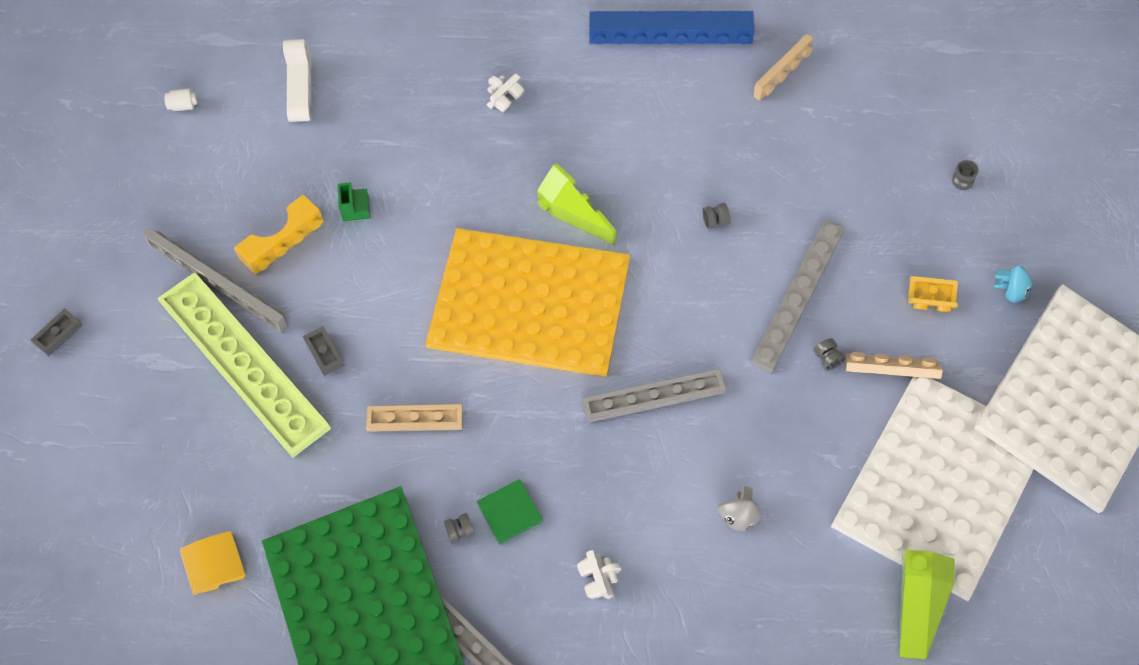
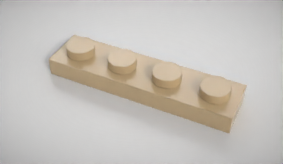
(779, 71)
(900, 365)
(414, 417)

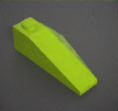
(567, 204)
(924, 596)

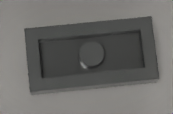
(56, 332)
(323, 350)

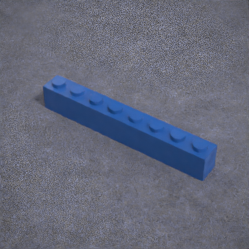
(671, 27)

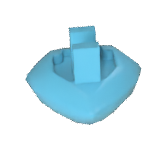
(1016, 282)

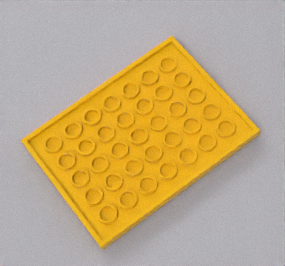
(529, 302)

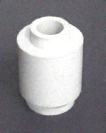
(181, 100)

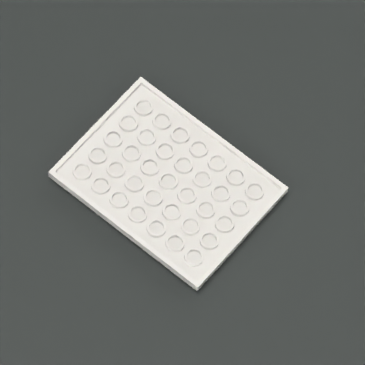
(1071, 400)
(935, 484)

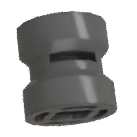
(965, 174)
(716, 215)
(829, 354)
(453, 530)

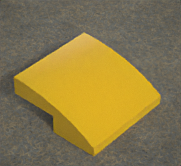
(212, 562)

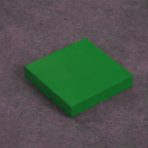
(509, 511)

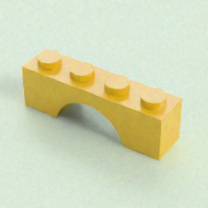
(259, 252)

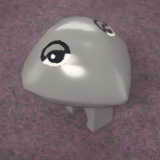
(740, 513)

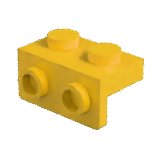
(932, 292)

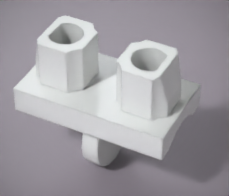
(499, 98)
(594, 565)

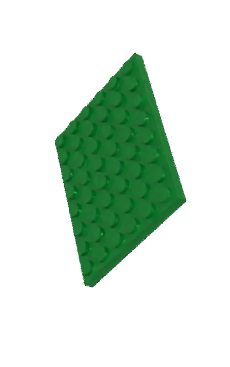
(361, 588)

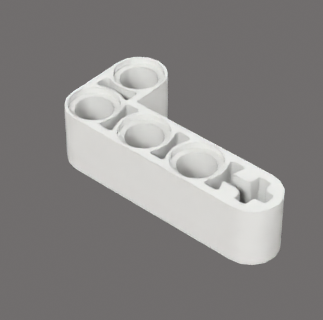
(298, 80)

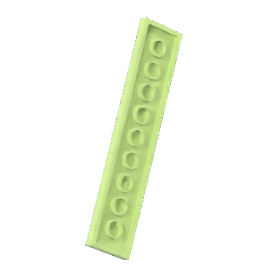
(244, 365)

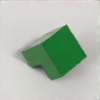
(353, 203)

